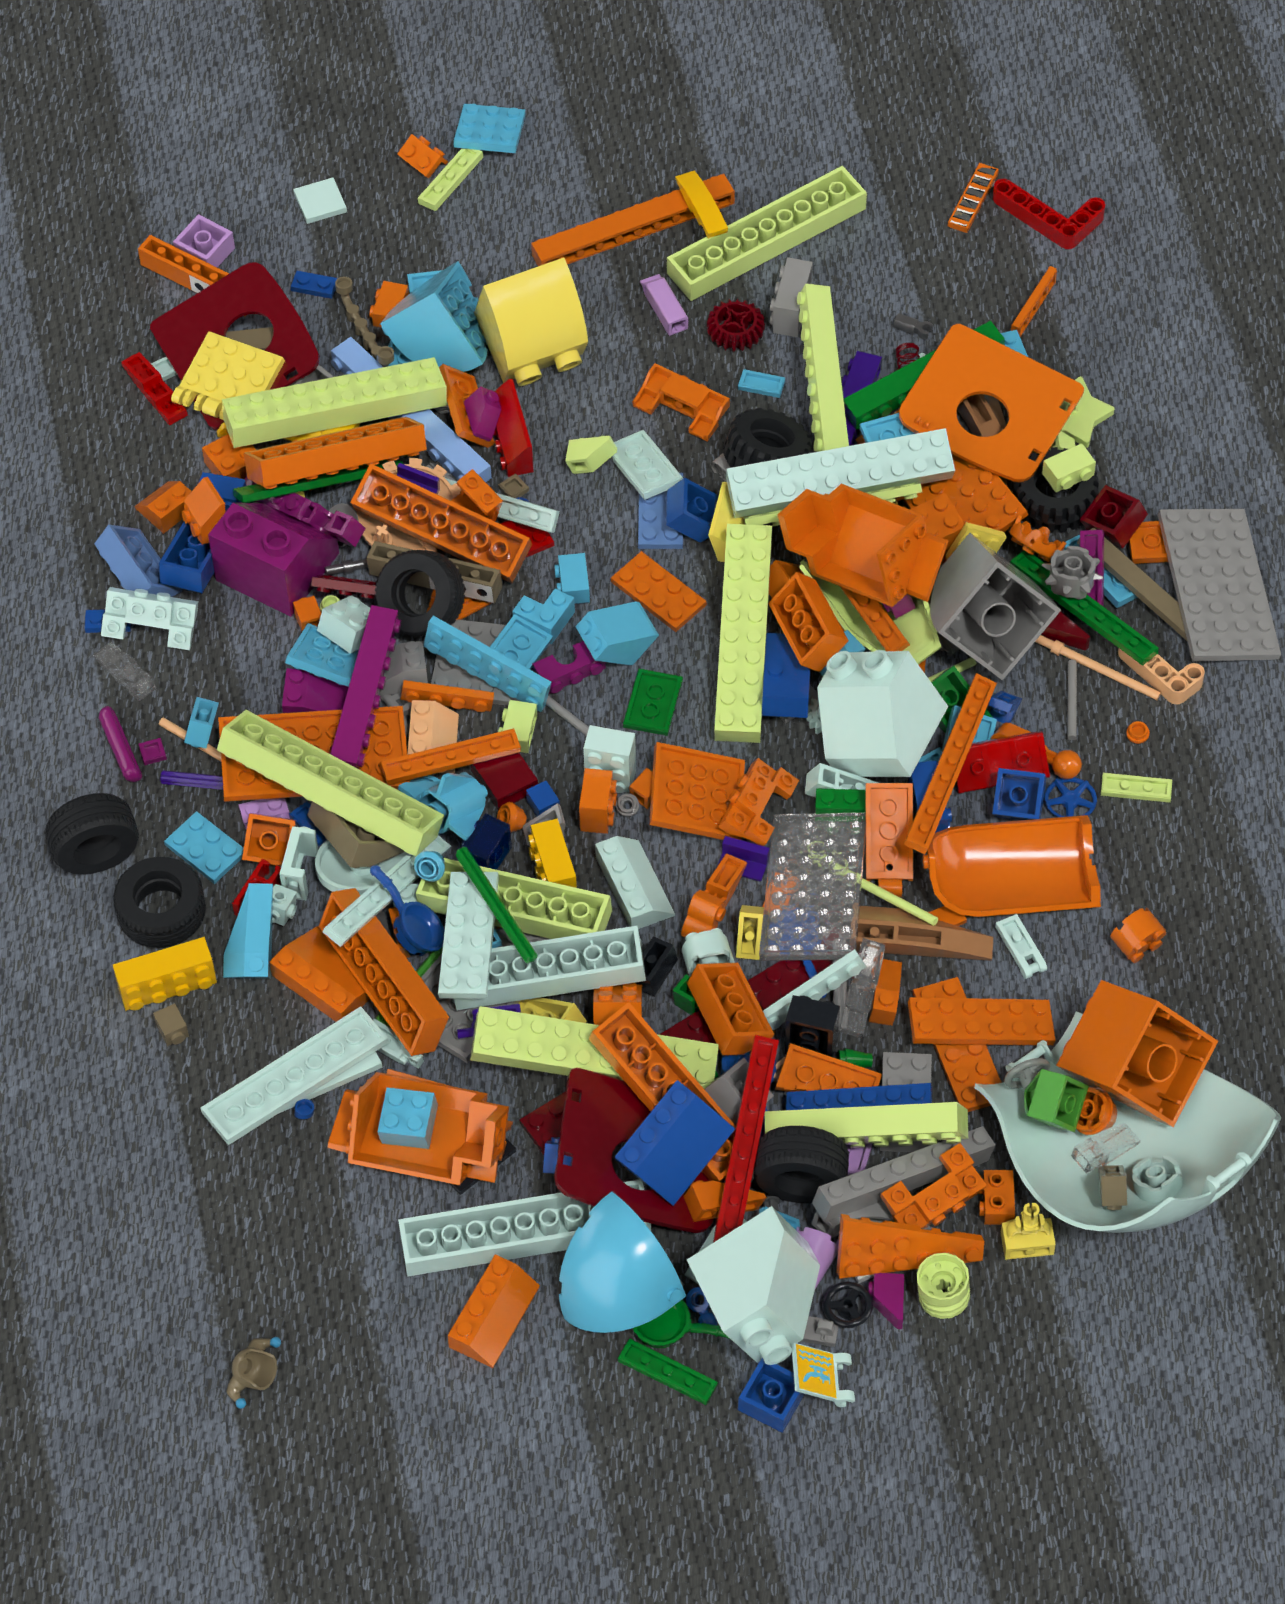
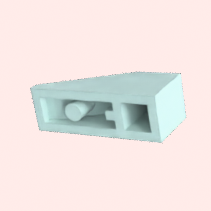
(832, 778)

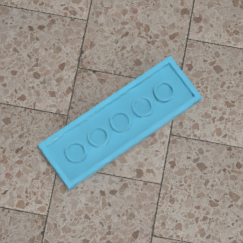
(486, 663)

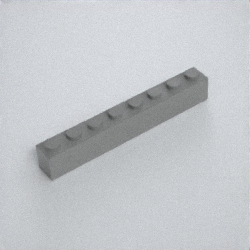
(912, 1169)

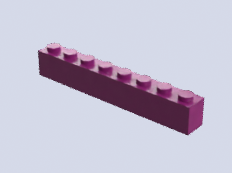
(365, 686)

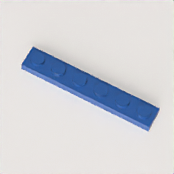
(860, 1097)

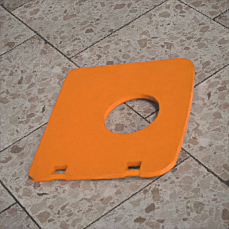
(975, 365)

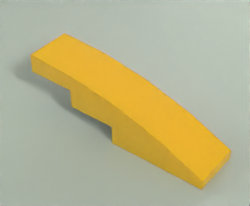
(701, 204)

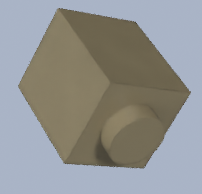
(171, 1025)

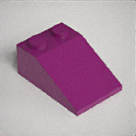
(311, 693)

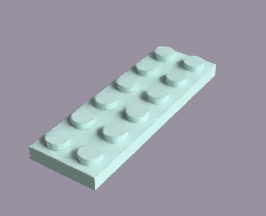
(467, 939)

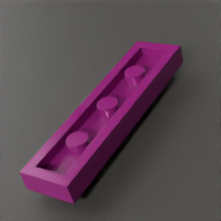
(289, 504)
(1094, 542)

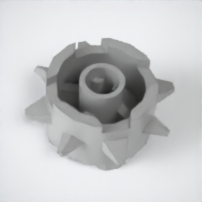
(1072, 572)

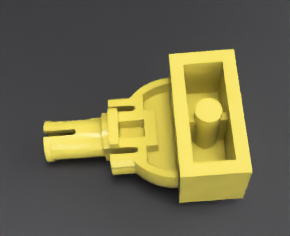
(1029, 1236)

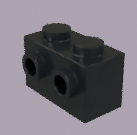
(658, 961)

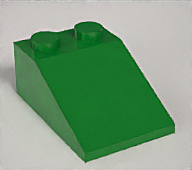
(953, 691)

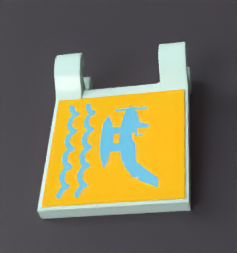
(817, 1373)

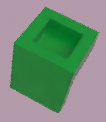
(683, 997)

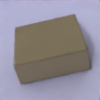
(513, 487)

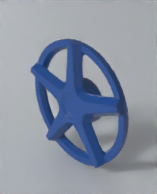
(1070, 798)

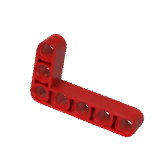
(1044, 219)

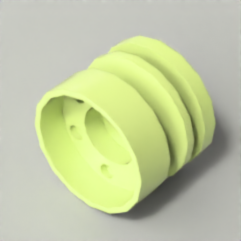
(947, 1273)

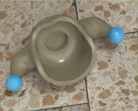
(253, 1369)

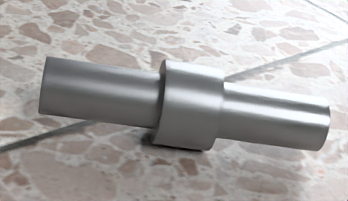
(346, 567)

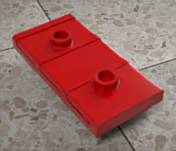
(1014, 752)

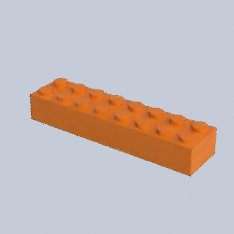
(335, 452)
(440, 522)
(389, 979)
(652, 1070)

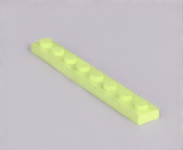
(889, 494)

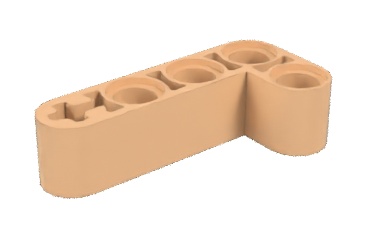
(1171, 679)

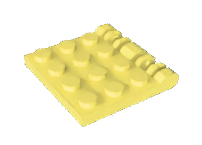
(224, 371)

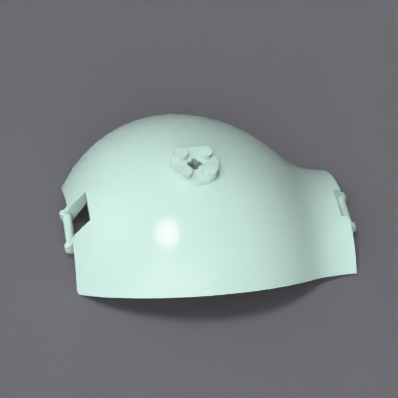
(1166, 1174)

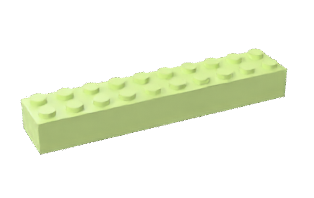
(766, 233)
(334, 402)
(743, 633)
(330, 782)
(562, 1044)

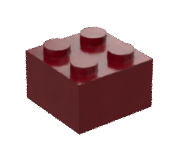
(1115, 515)

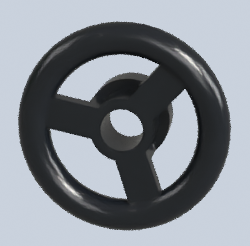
(847, 1313)

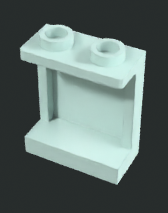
(300, 844)

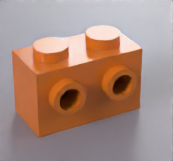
(998, 1197)

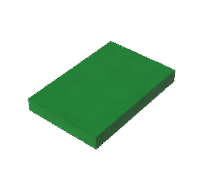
(653, 702)

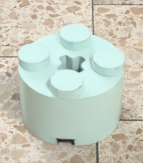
(706, 948)

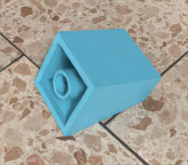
(617, 633)

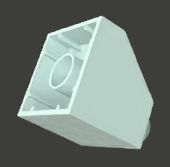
(877, 712)
(759, 1285)

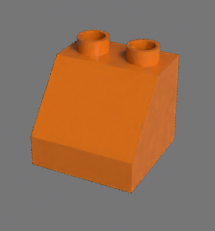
(1137, 1052)

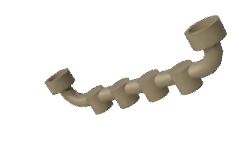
(383, 354)

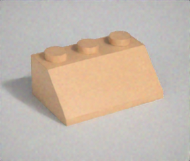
(431, 727)

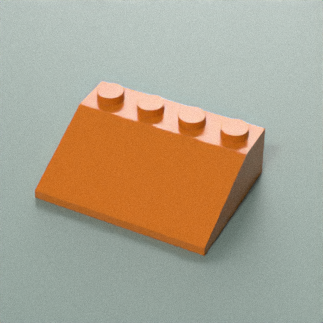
(318, 975)

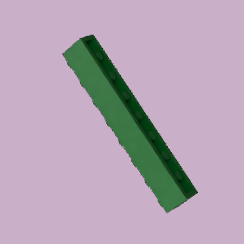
(889, 392)

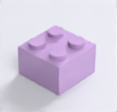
(206, 241)

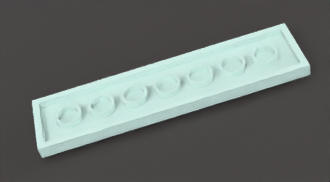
(294, 1075)

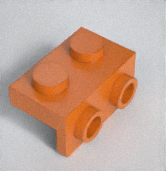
(421, 156)

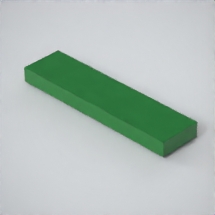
(668, 1371)

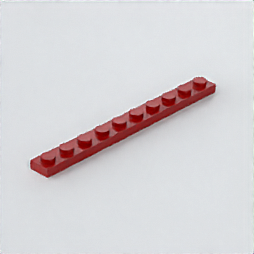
(746, 1136)

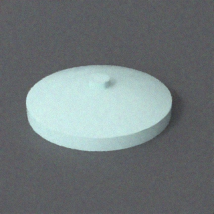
(338, 875)

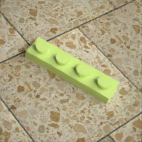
(450, 178)

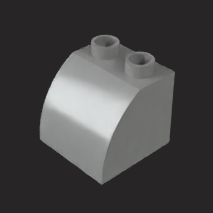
(988, 606)

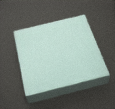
(320, 200)

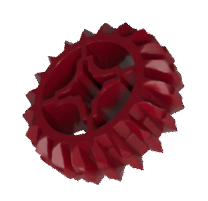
(737, 319)

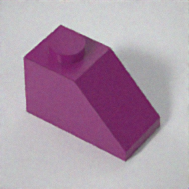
(483, 412)
(888, 1296)

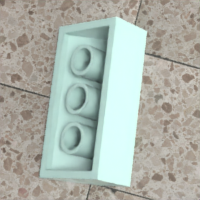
(633, 881)

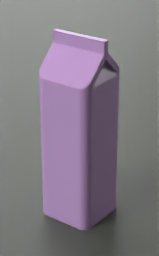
(665, 304)

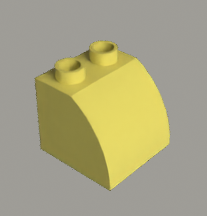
(533, 322)

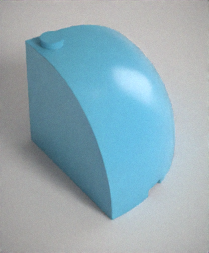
(439, 322)
(616, 1272)

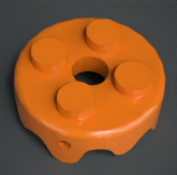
(1035, 540)

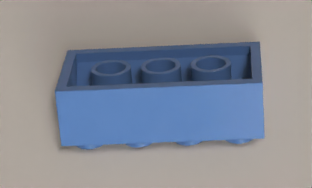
(132, 559)

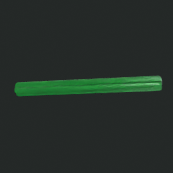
(496, 905)

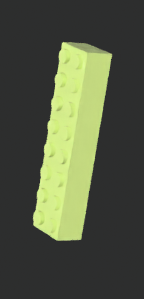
(535, 904)
(881, 1123)

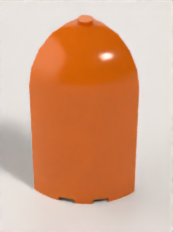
(1014, 867)

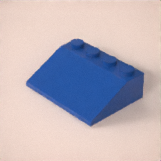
(674, 1143)

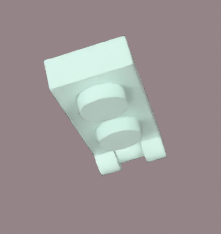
(1021, 946)

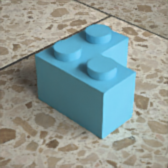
(551, 615)

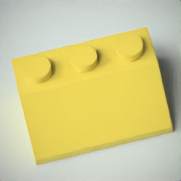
(722, 516)

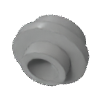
(627, 798)

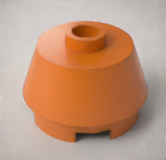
(1097, 1112)

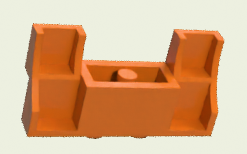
(683, 396)
(750, 799)
(940, 1197)

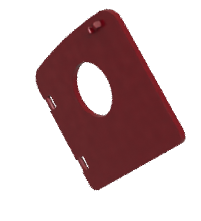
(215, 308)
(591, 1131)

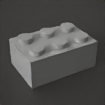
(785, 307)

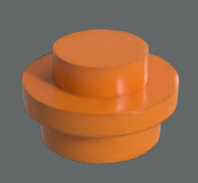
(1137, 732)

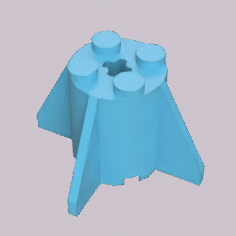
(455, 796)

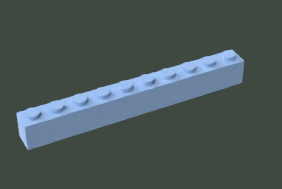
(441, 441)

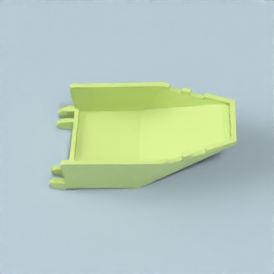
(914, 625)

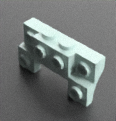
(150, 610)

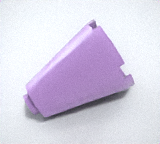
(822, 1248)

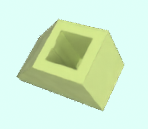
(589, 454)

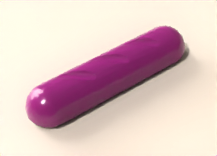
(119, 744)

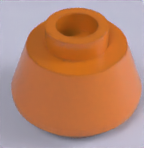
(513, 815)

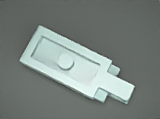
(396, 1049)

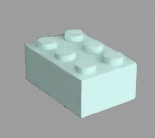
(611, 751)

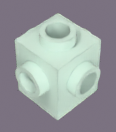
(283, 904)

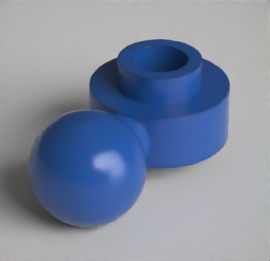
(703, 1309)

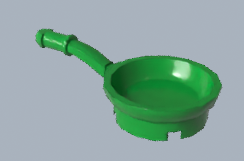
(672, 1327)

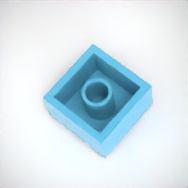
(407, 1118)

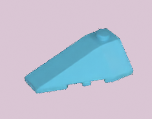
(251, 938)

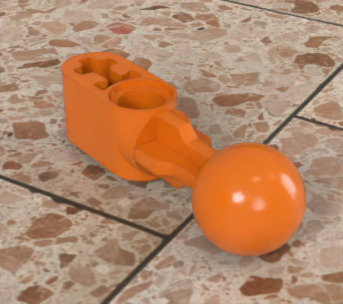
(1065, 763)

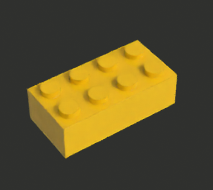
(165, 974)

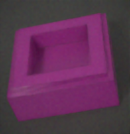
(152, 751)

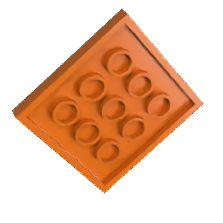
(692, 789)

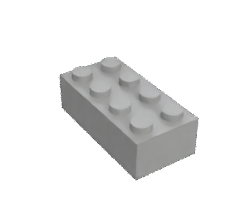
(901, 1070)

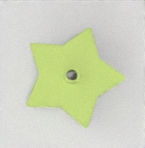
(1085, 416)

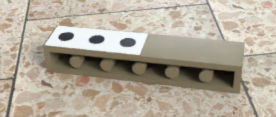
(479, 581)

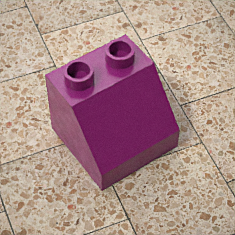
(269, 554)

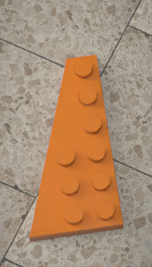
(893, 1246)

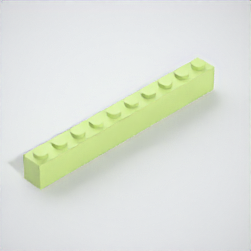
(822, 368)

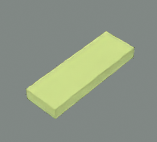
(1136, 787)

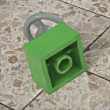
(1048, 1094)

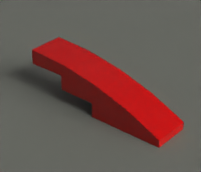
(154, 388)

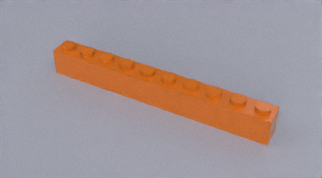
(626, 225)

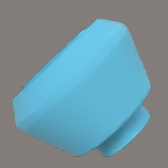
(429, 865)

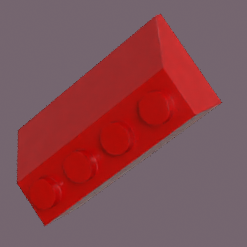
(512, 433)

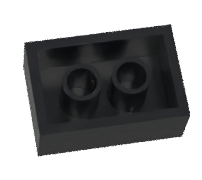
(812, 1025)

